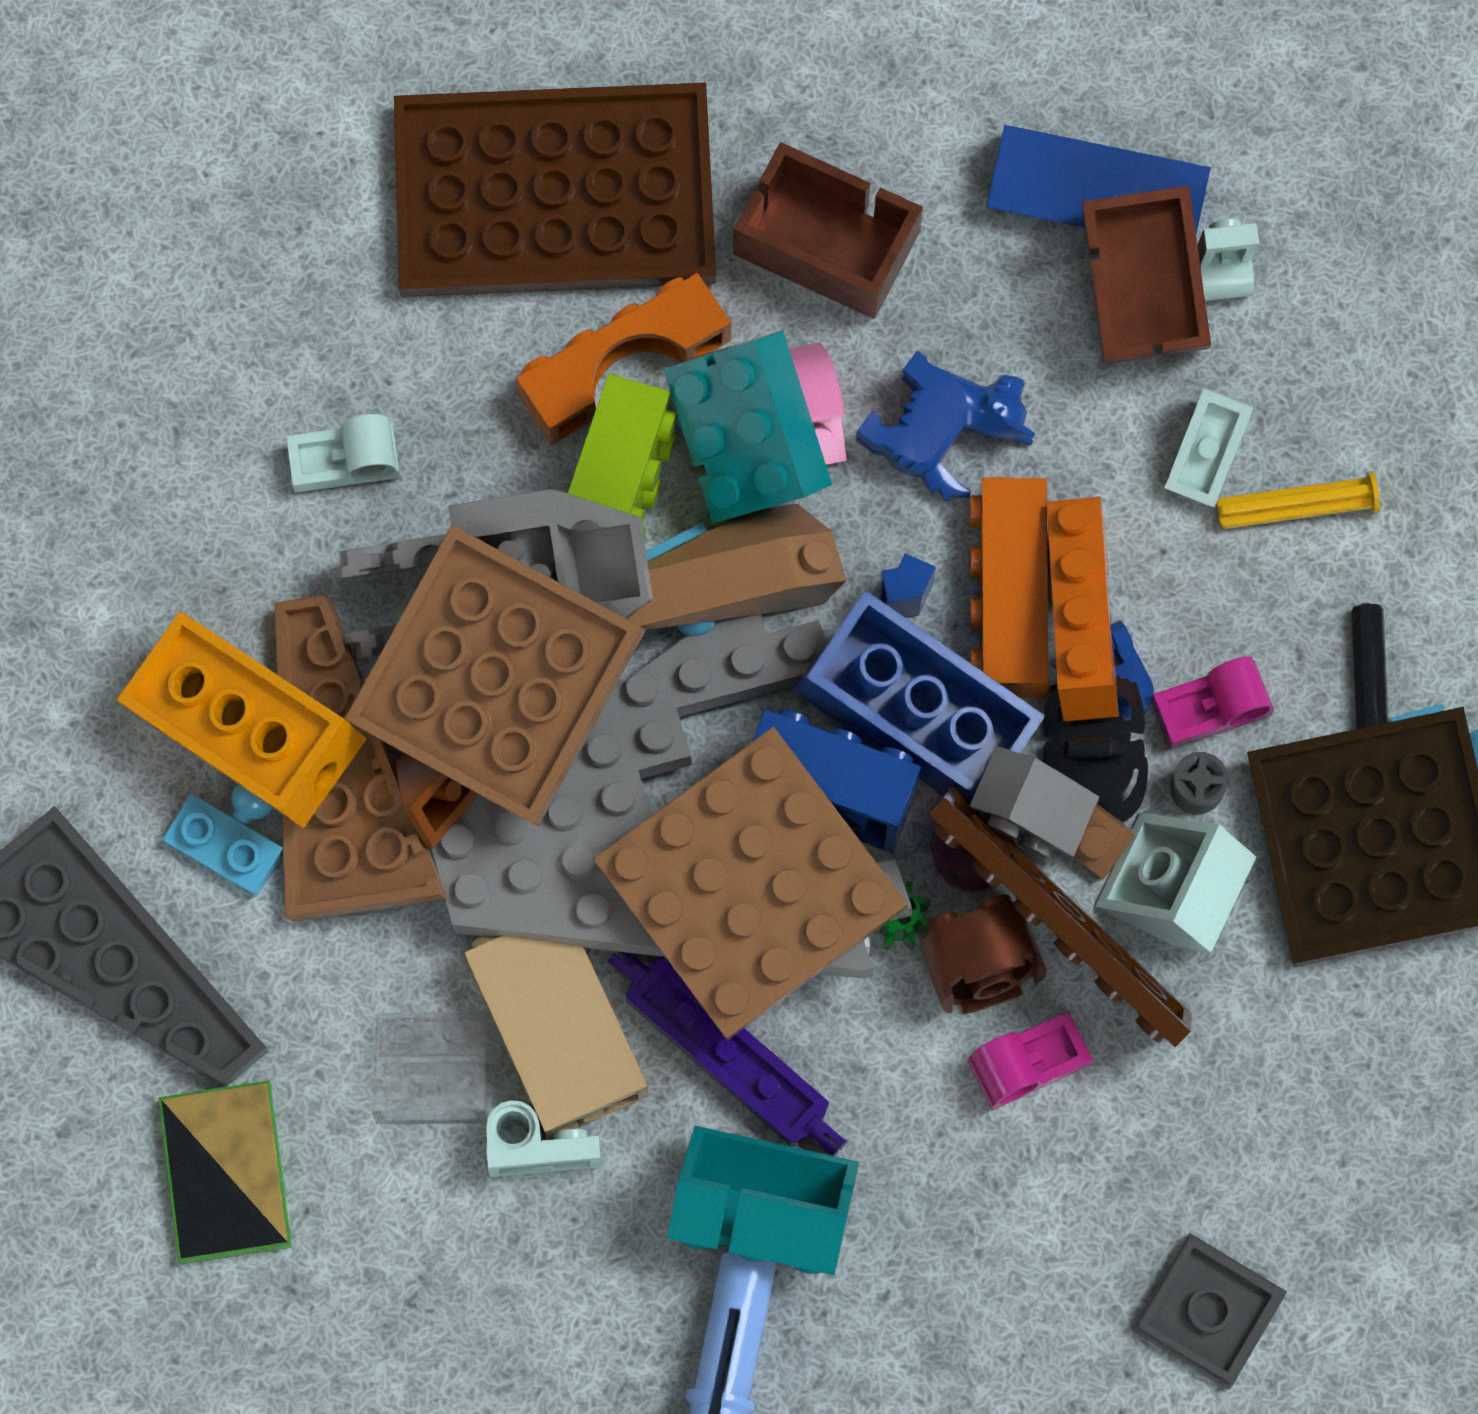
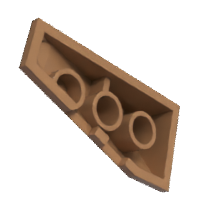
(745, 568)

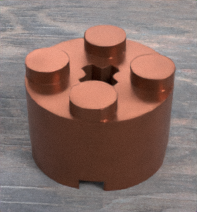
(981, 955)

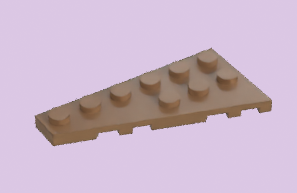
(360, 841)

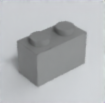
(1033, 802)

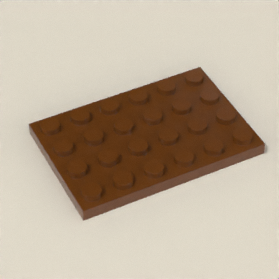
(553, 189)

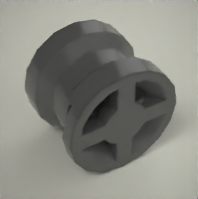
(1201, 771)

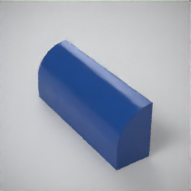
(1053, 174)

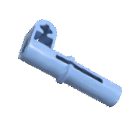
(742, 1295)

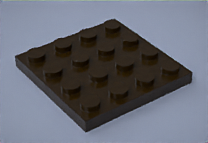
(1372, 835)

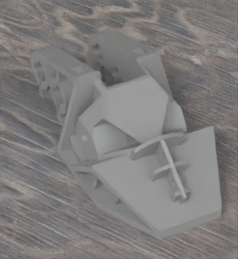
(552, 531)

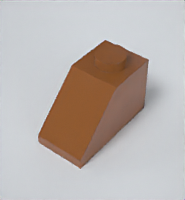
(430, 798)

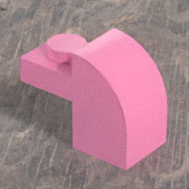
(822, 398)

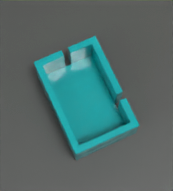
(748, 427)
(763, 1200)

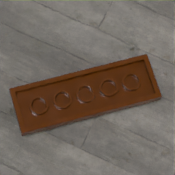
(1076, 932)

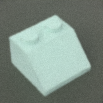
(1177, 880)

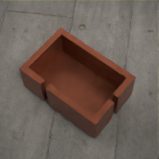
(821, 232)
(1146, 274)

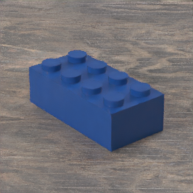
(915, 696)

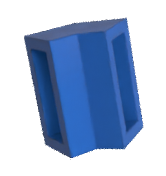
(907, 586)

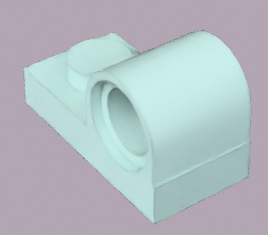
(1209, 447)
(567, 1151)

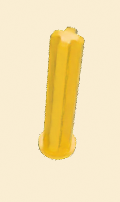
(1299, 502)

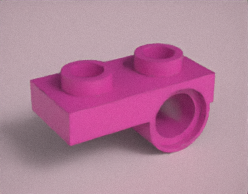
(1213, 704)
(1028, 1060)

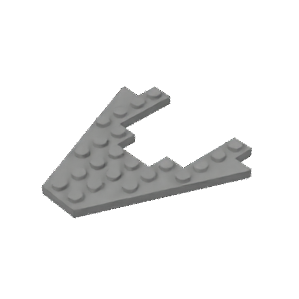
(543, 878)

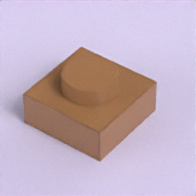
(1103, 842)

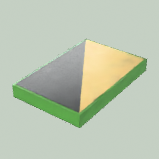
(225, 1172)

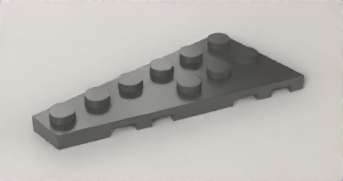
(95, 943)

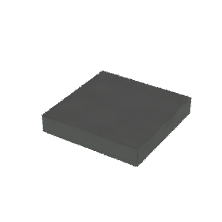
(1209, 1311)

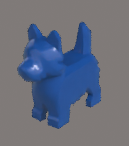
(937, 416)

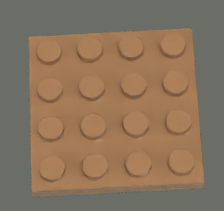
(495, 675)
(750, 883)

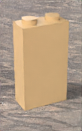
(556, 1029)

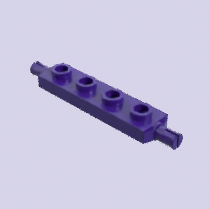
(738, 1065)

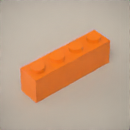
(1012, 583)

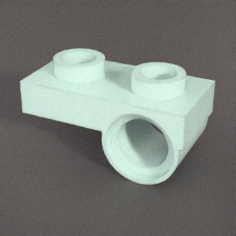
(1227, 259)
(344, 456)

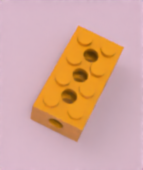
(242, 719)

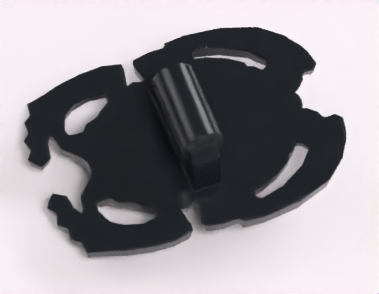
(1100, 751)

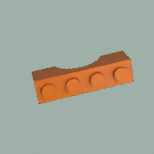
(677, 322)
(1081, 609)

